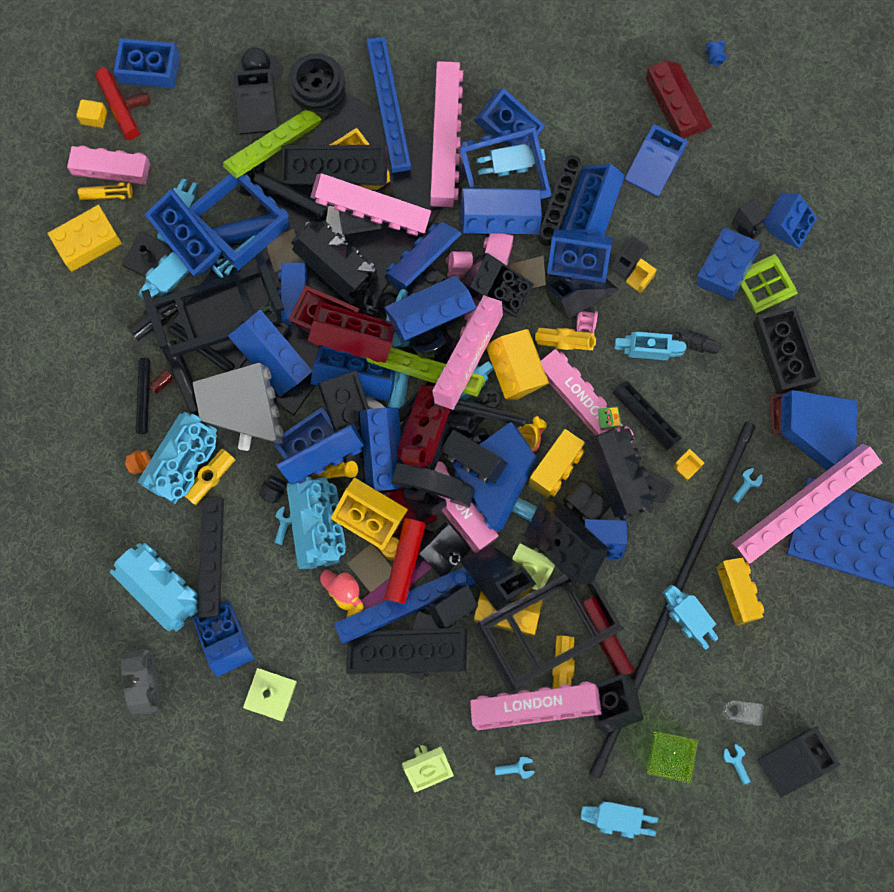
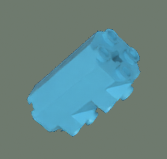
(178, 457)
(315, 535)
(155, 587)

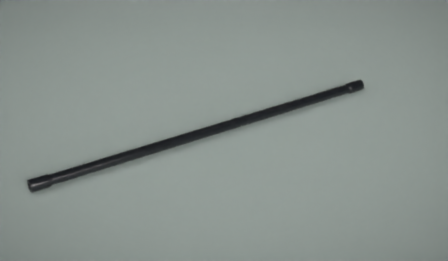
(743, 439)

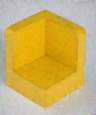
(91, 113)
(641, 276)
(688, 465)

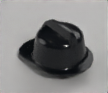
(428, 344)

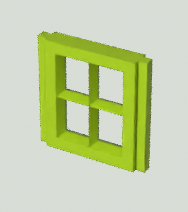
(773, 299)

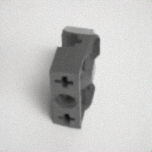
(144, 695)

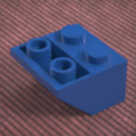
(790, 219)
(612, 534)

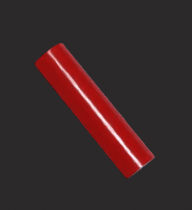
(117, 104)
(404, 560)

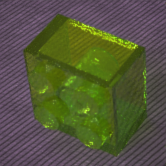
(671, 757)

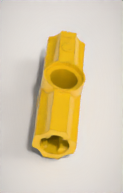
(565, 338)
(218, 467)
(564, 672)

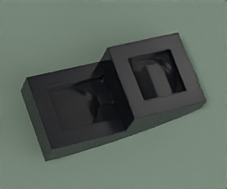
(629, 257)

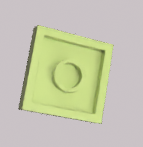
(536, 564)
(270, 694)
(427, 768)

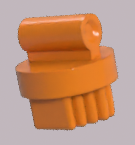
(137, 461)

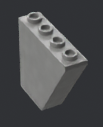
(240, 402)

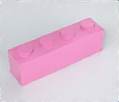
(108, 164)

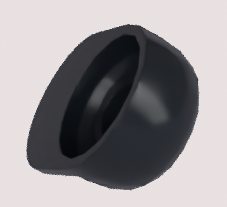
(258, 59)

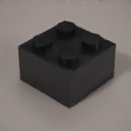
(618, 704)

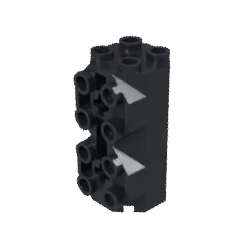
(334, 261)
(620, 473)

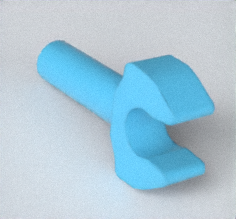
(748, 483)
(284, 522)
(736, 761)
(515, 768)

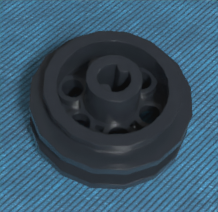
(317, 98)

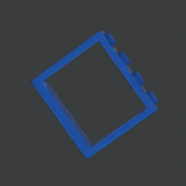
(504, 136)
(260, 241)

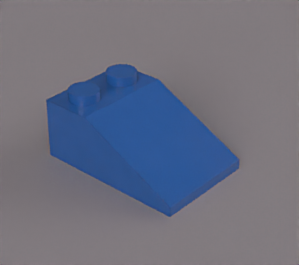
(506, 113)

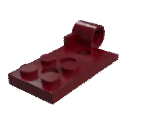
(423, 453)

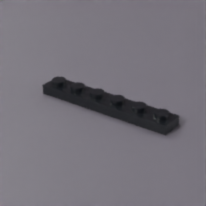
(210, 558)

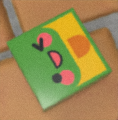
(609, 418)

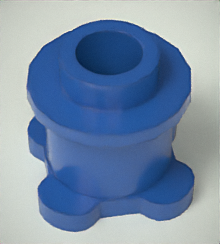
(716, 52)

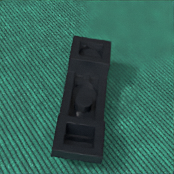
(433, 482)

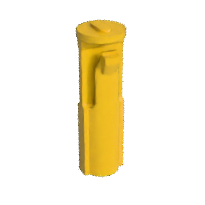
(103, 192)
(343, 469)

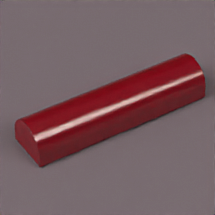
(611, 645)

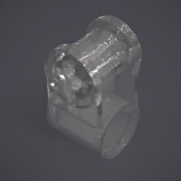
(747, 712)

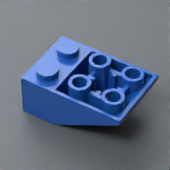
(656, 160)
(223, 640)

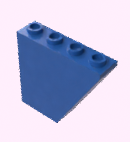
(820, 425)
(499, 499)

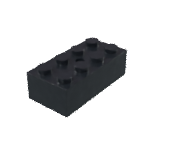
(784, 332)
(566, 542)

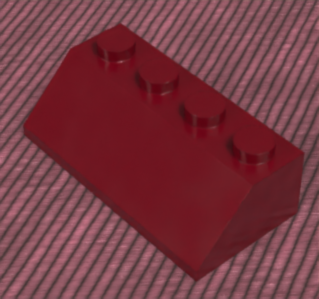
(677, 99)
(351, 332)

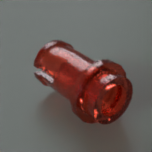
(137, 100)
(161, 381)

